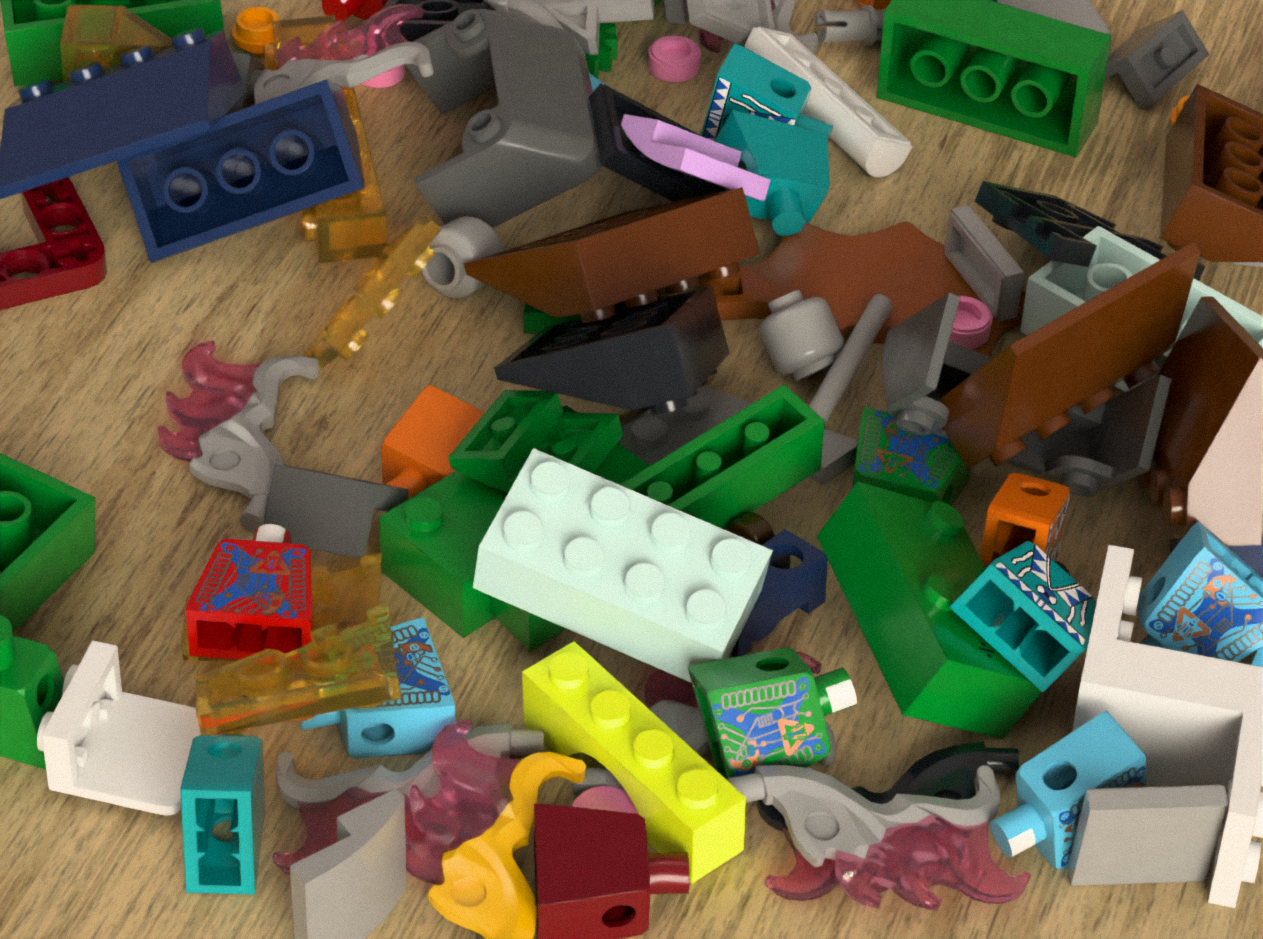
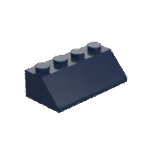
(245, 171)

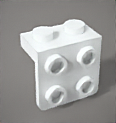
(114, 741)

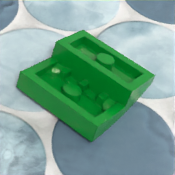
(529, 420)

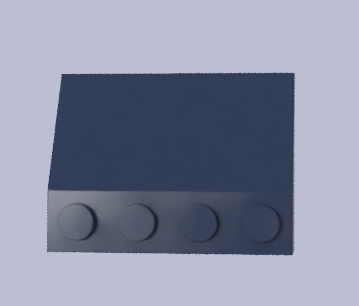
(117, 110)

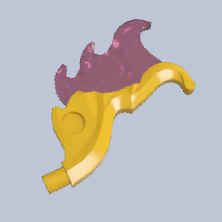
(476, 828)

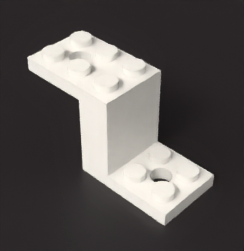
(1186, 713)

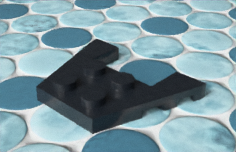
(1054, 224)

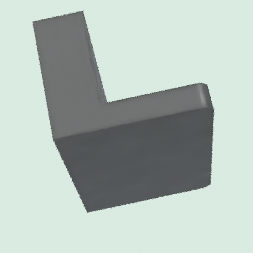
(1157, 58)
(327, 508)

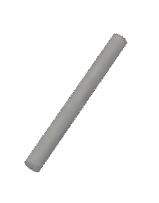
(851, 356)

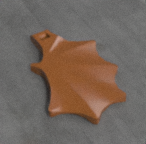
(848, 274)

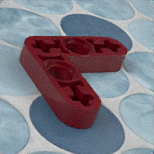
(74, 254)

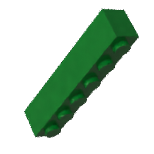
(716, 478)

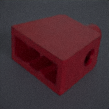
(598, 873)

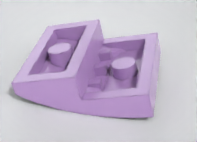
(693, 155)

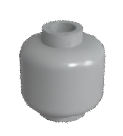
(457, 244)
(800, 335)

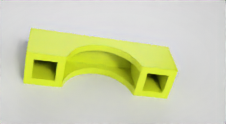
(669, 783)

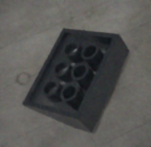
(630, 360)

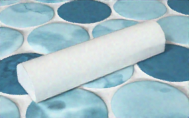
(856, 125)

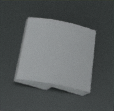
(358, 879)

